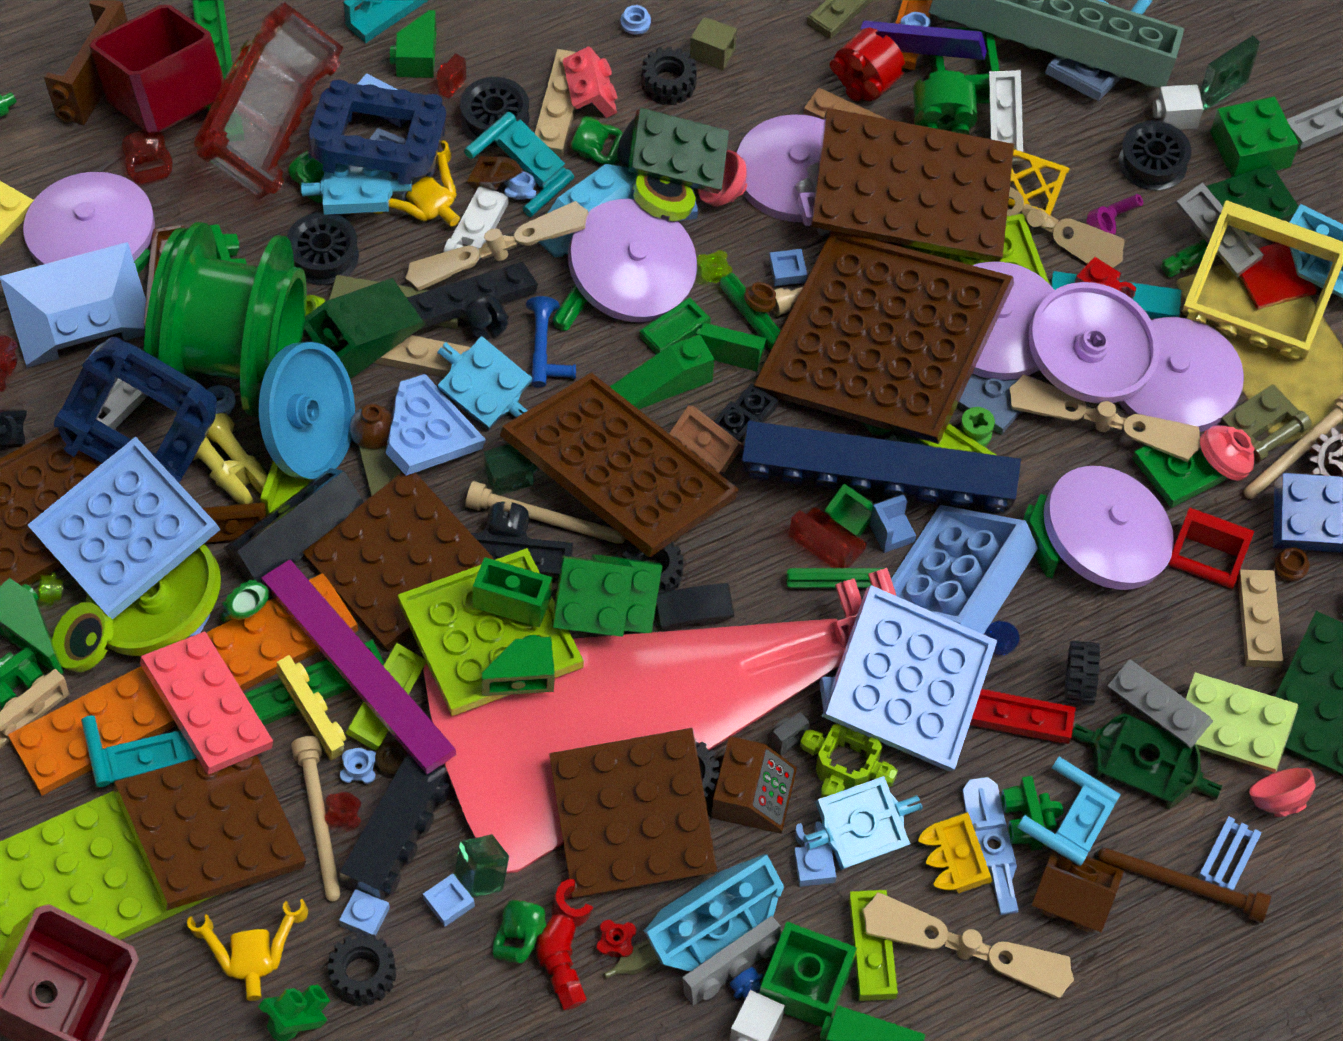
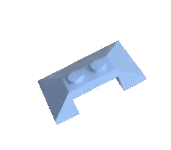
(75, 302)

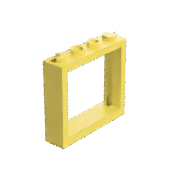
(1280, 232)

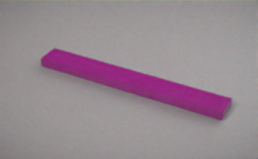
(359, 667)

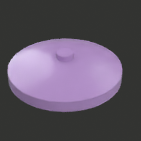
(777, 160)
(86, 216)
(632, 261)
(1094, 342)
(1008, 348)
(1194, 378)
(1108, 527)

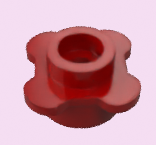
(618, 948)

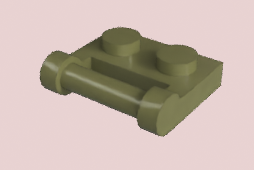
(1263, 413)

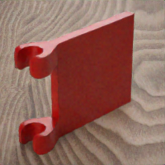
(1275, 278)

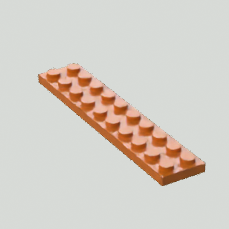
(131, 708)

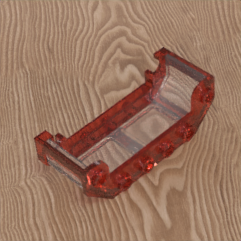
(265, 98)

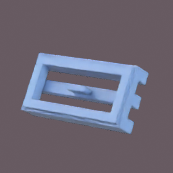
(1241, 832)

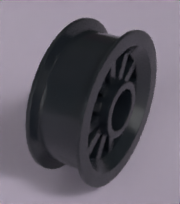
(488, 101)
(1154, 155)
(324, 247)

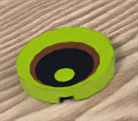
(663, 197)
(82, 636)

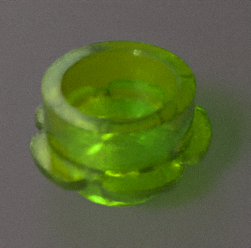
(50, 589)

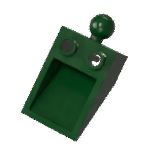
(366, 322)

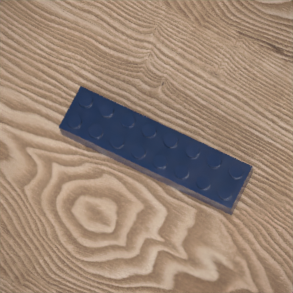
(880, 466)

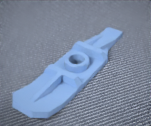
(987, 817)

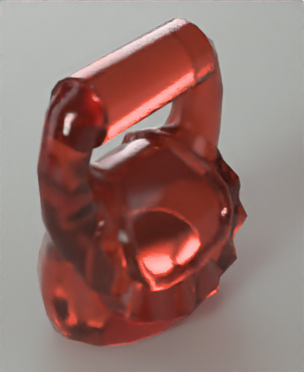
(143, 148)

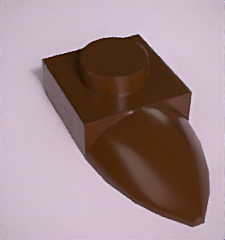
(493, 171)

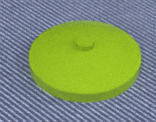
(169, 608)

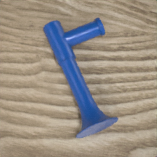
(542, 308)

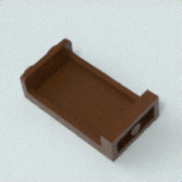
(80, 88)

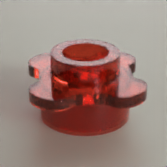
(346, 802)

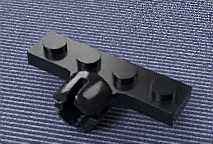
(476, 299)
(509, 536)

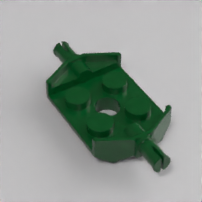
(1168, 778)

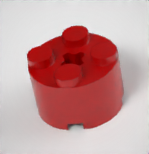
(868, 65)

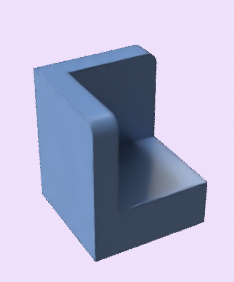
(891, 524)

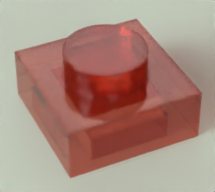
(451, 75)

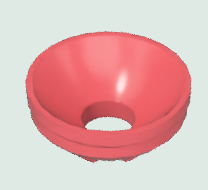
(733, 182)
(1228, 451)
(1284, 791)

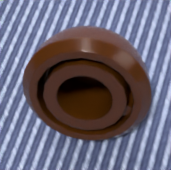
(371, 426)

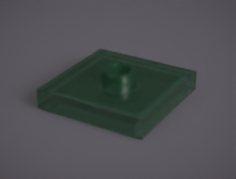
(1229, 72)

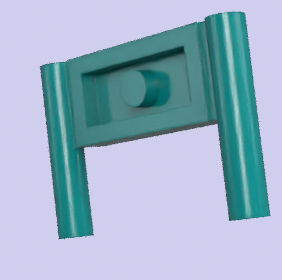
(530, 153)
(132, 757)

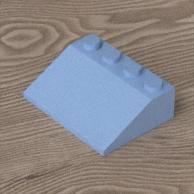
(965, 565)

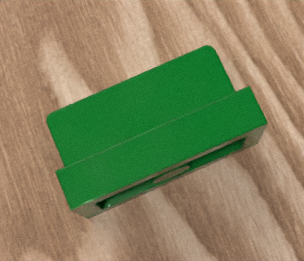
(733, 346)

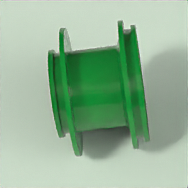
(224, 313)

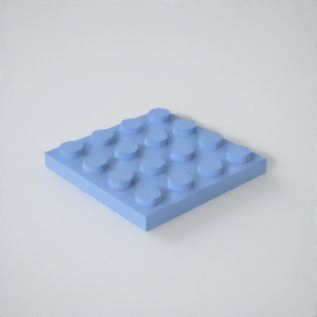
(123, 527)
(909, 678)

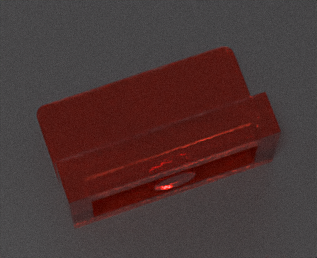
(826, 538)

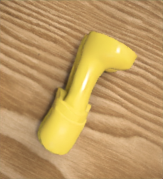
(232, 474)

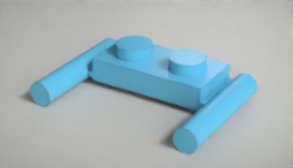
(1083, 819)

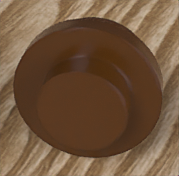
(760, 297)
(1292, 564)

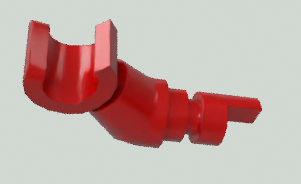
(555, 949)

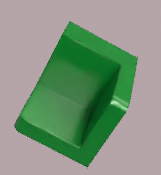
(850, 510)

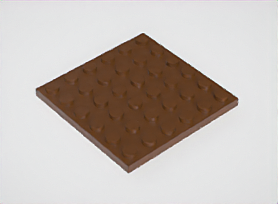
(885, 335)

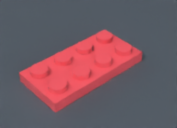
(206, 702)

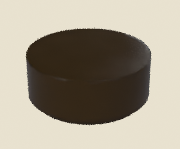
(389, 758)

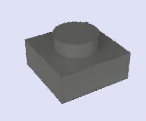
(789, 733)

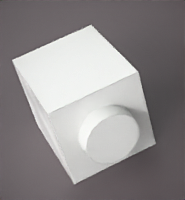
(1179, 106)
(757, 1019)

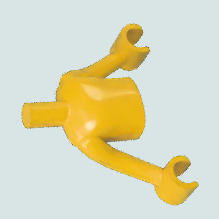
(429, 197)
(250, 949)

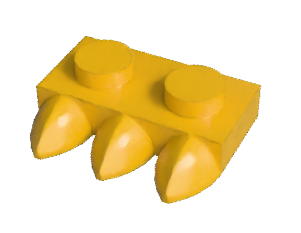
(959, 852)

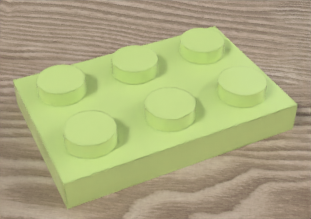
(1245, 722)

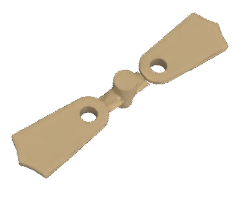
(1086, 239)
(443, 265)
(1161, 434)
(1030, 966)

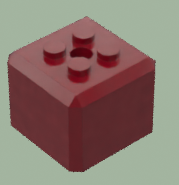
(158, 68)
(80, 966)

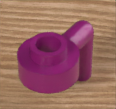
(1104, 217)

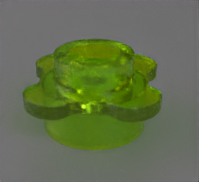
(714, 273)

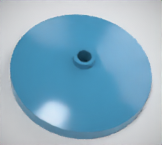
(306, 410)

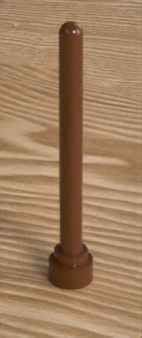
(1252, 904)

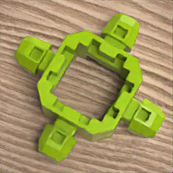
(836, 778)

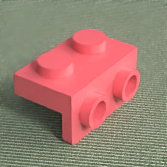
(590, 81)

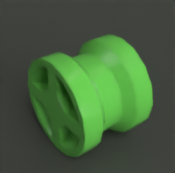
(985, 424)

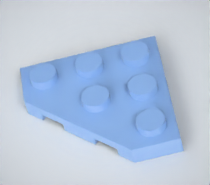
(427, 428)

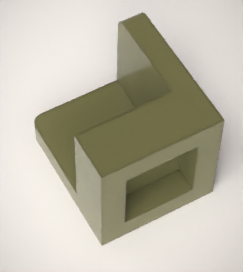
(713, 43)

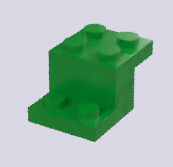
(606, 595)

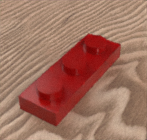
(1024, 716)

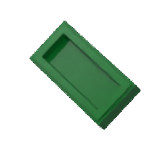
(674, 326)

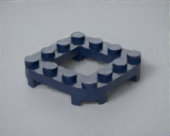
(336, 108)
(122, 360)

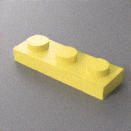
(311, 706)

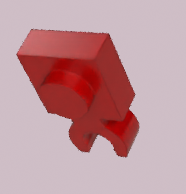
(1101, 273)

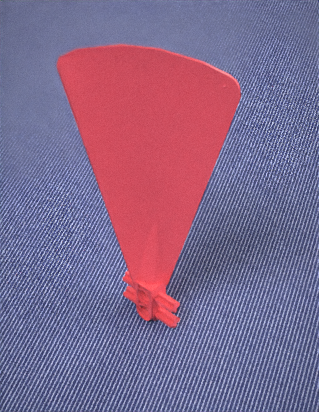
(627, 690)

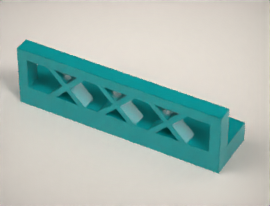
(376, 15)

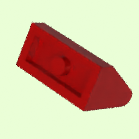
(1215, 534)

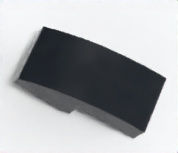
(750, 406)
(695, 604)

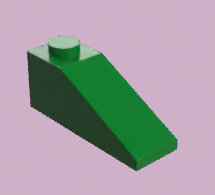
(668, 373)
(24, 624)

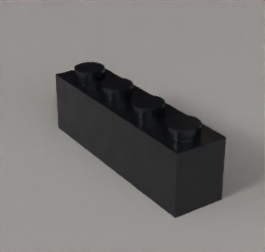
(294, 525)
(394, 829)

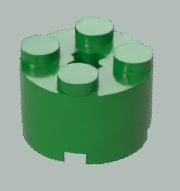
(945, 102)

